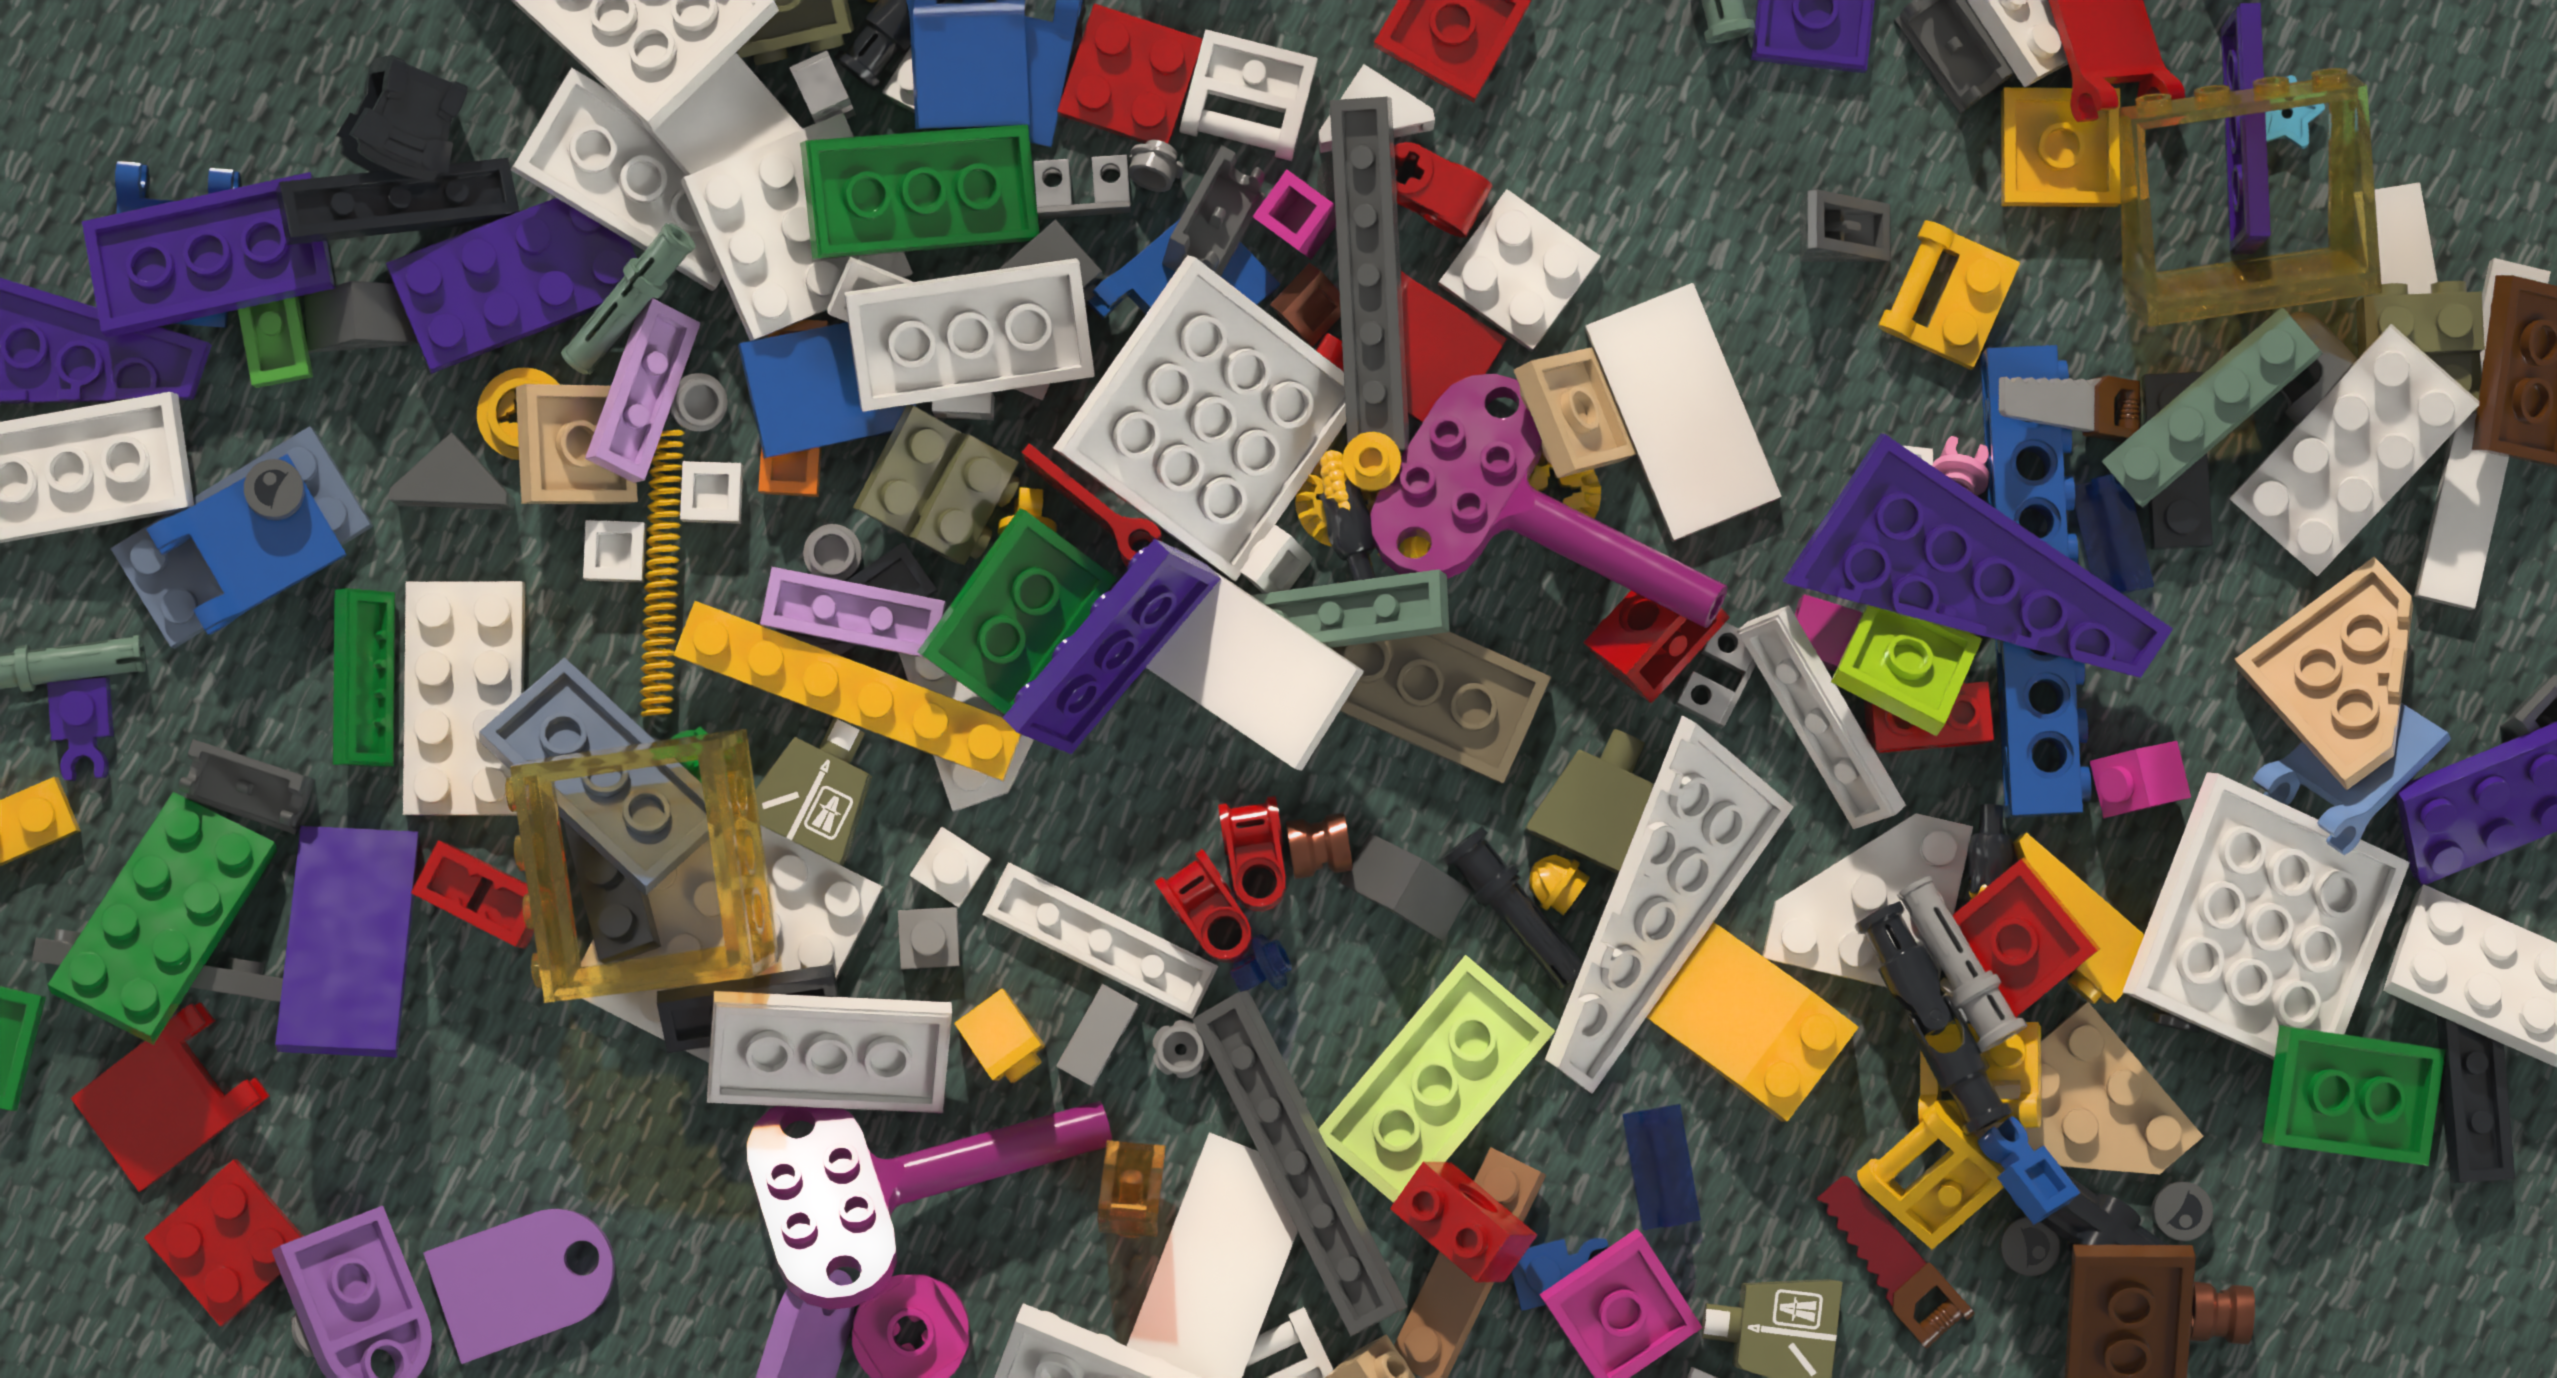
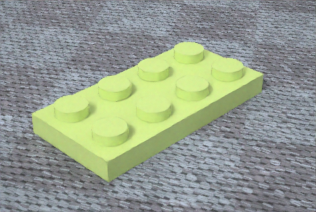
(1435, 1079)

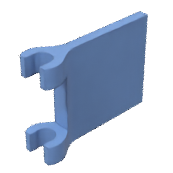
(2353, 808)

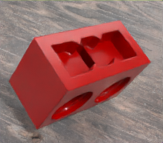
(1966, 725)
(475, 893)

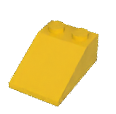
(1751, 1022)

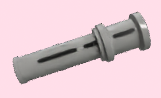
(1973, 987)

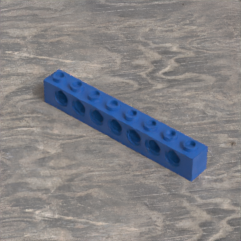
(2025, 787)

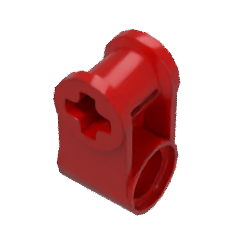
(1444, 194)
(1254, 848)
(1205, 905)

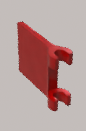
(2108, 46)
(1439, 346)
(1123, 529)
(162, 1101)

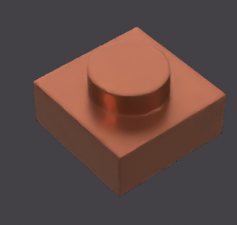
(1309, 304)

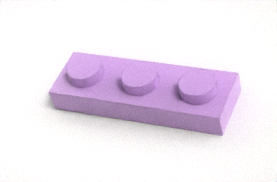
(643, 391)
(849, 611)

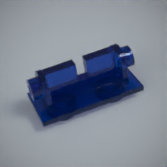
(2112, 534)
(1661, 1167)

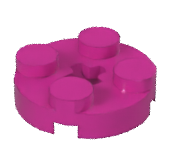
(918, 1298)

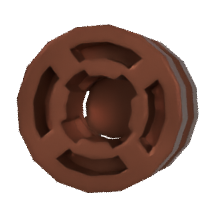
(1318, 844)
(2223, 1313)

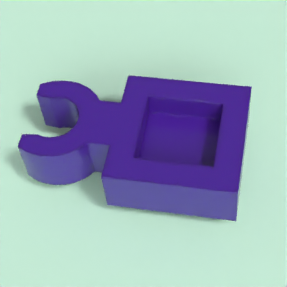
(81, 714)

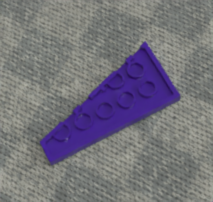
(61, 356)
(1945, 556)

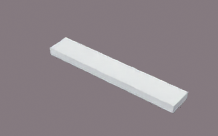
(2466, 493)

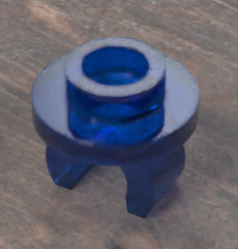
(1267, 962)

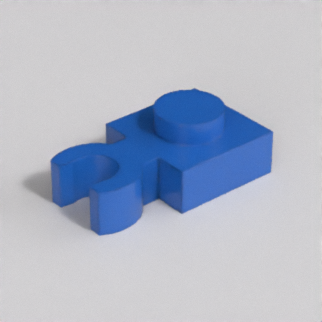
(2029, 1176)
(1546, 1265)

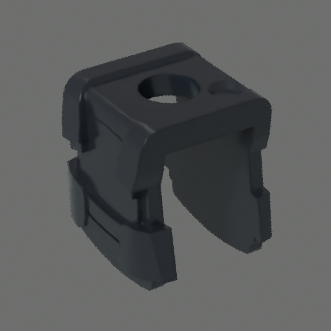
(402, 121)

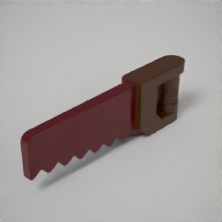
(1894, 1261)

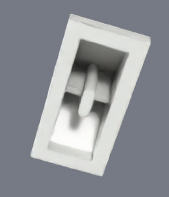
(1409, 113)

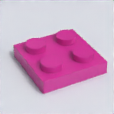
(1621, 1309)

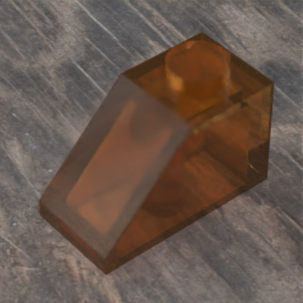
(1131, 1189)

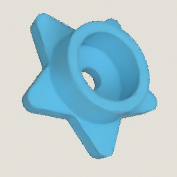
(2295, 128)

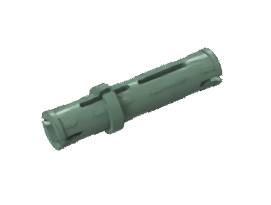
(643, 280)
(30, 667)

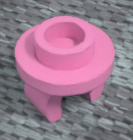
(1964, 469)

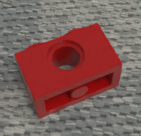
(1648, 643)
(1463, 1222)

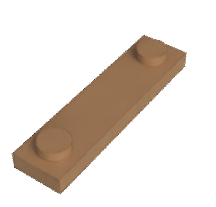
(1449, 1297)

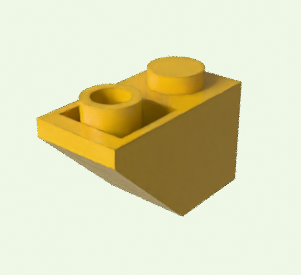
(1001, 1038)

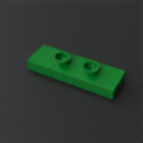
(363, 678)

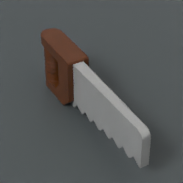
(2074, 404)

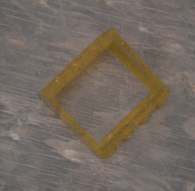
(2339, 271)
(736, 860)

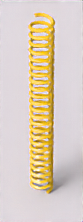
(658, 582)

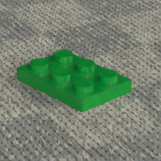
(1015, 611)
(2353, 1095)

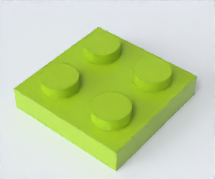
(1907, 666)

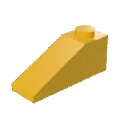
(2117, 938)

